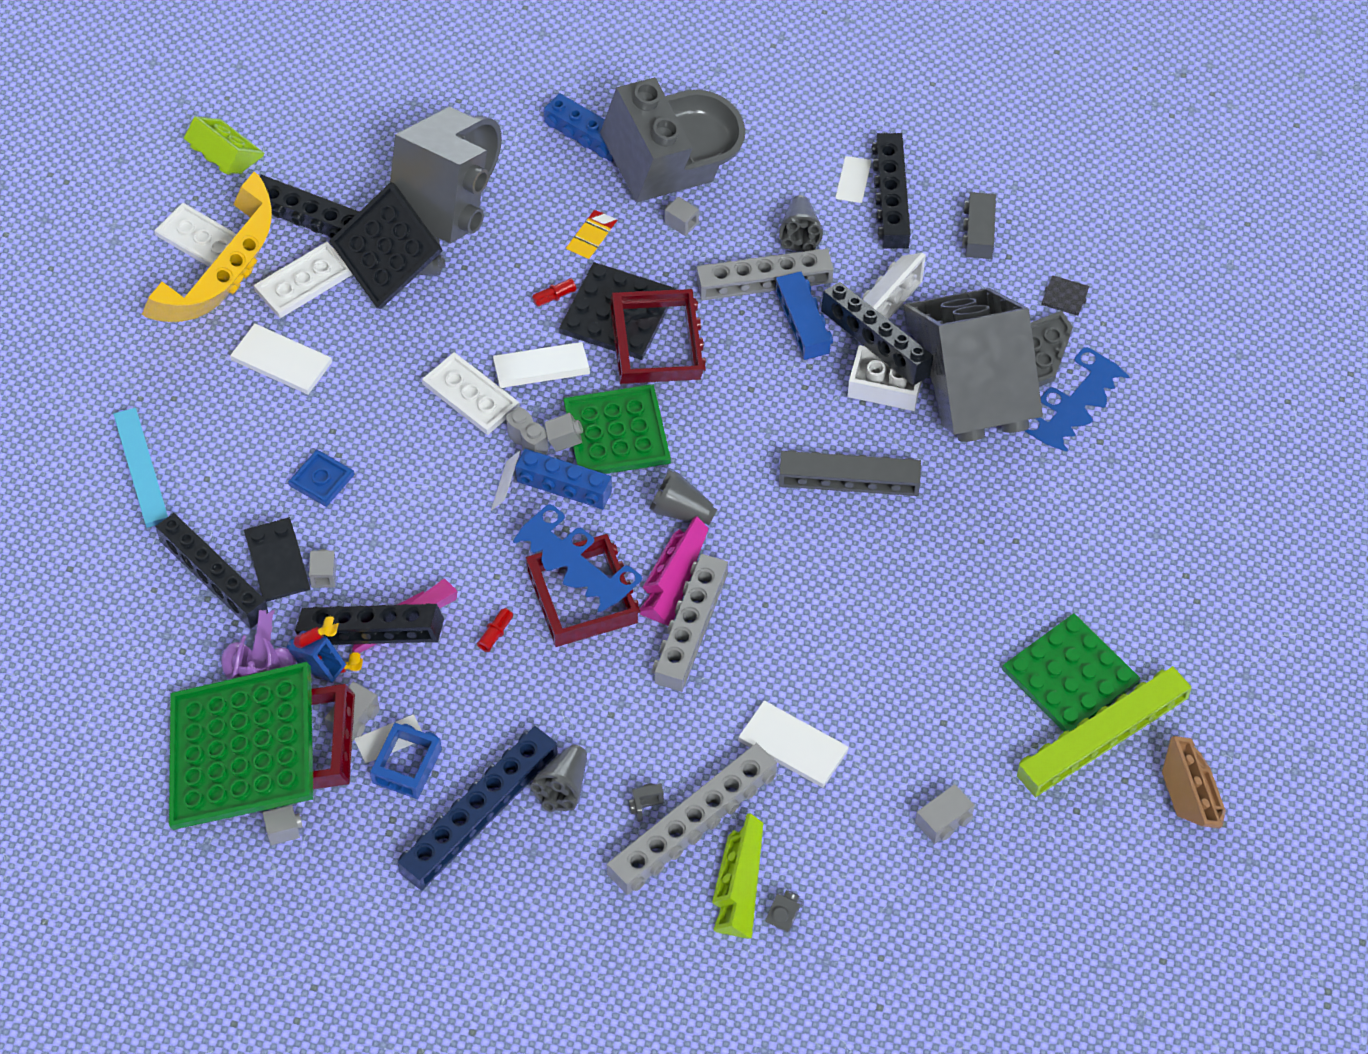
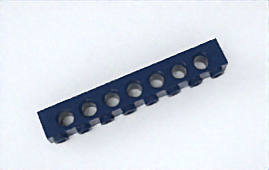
(423, 872)

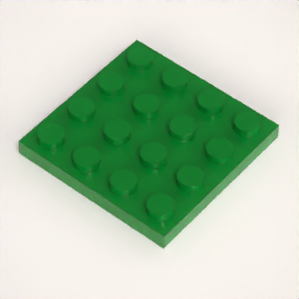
(619, 430)
(1070, 673)

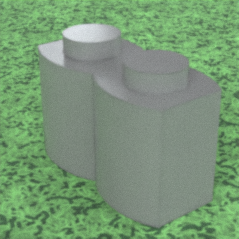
(526, 432)

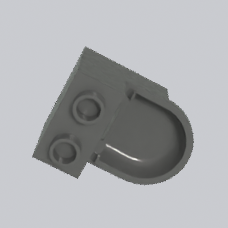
(670, 139)
(444, 169)

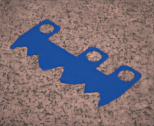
(1071, 409)
(563, 553)

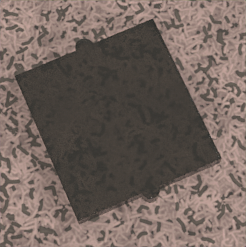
(1065, 295)

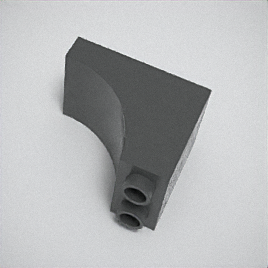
(980, 361)

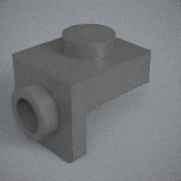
(646, 796)
(784, 910)

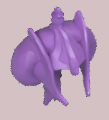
(241, 661)

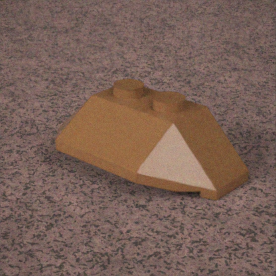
(1192, 784)

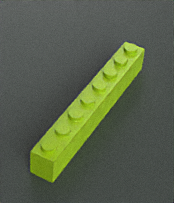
(1103, 731)

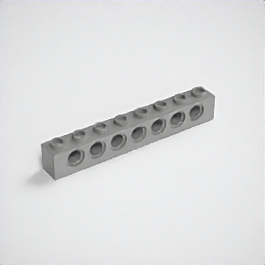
(753, 761)

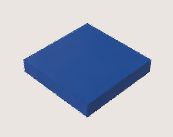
(321, 478)

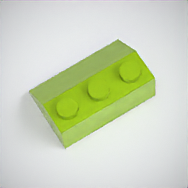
(222, 145)

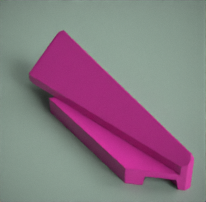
(672, 571)
(439, 594)

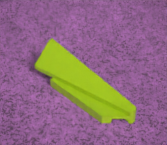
(739, 879)

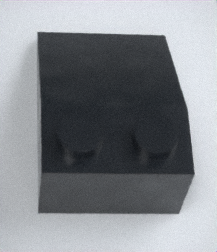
(277, 559)

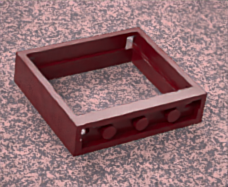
(653, 299)
(594, 627)
(342, 735)

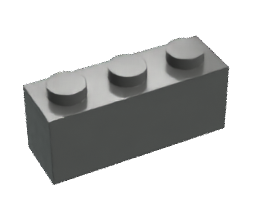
(979, 225)

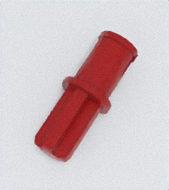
(554, 292)
(495, 630)

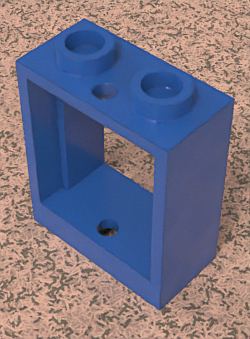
(399, 782)

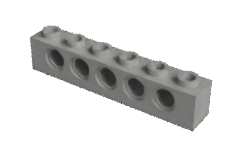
(760, 274)
(676, 674)

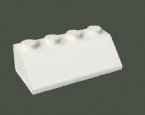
(896, 285)

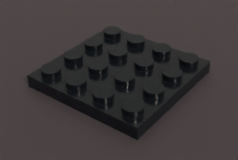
(385, 245)
(590, 311)

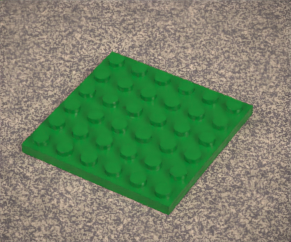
(240, 746)

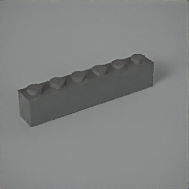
(850, 473)

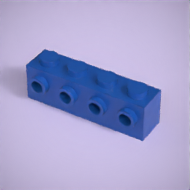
(577, 123)
(803, 315)
(564, 479)

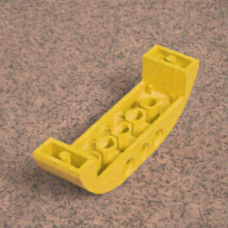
(227, 270)

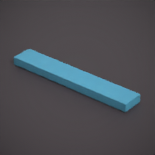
(141, 467)

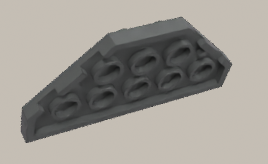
(1050, 342)

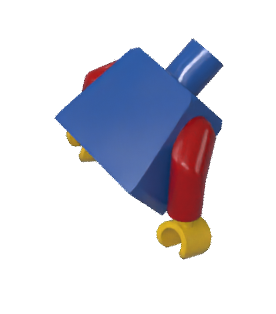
(320, 653)

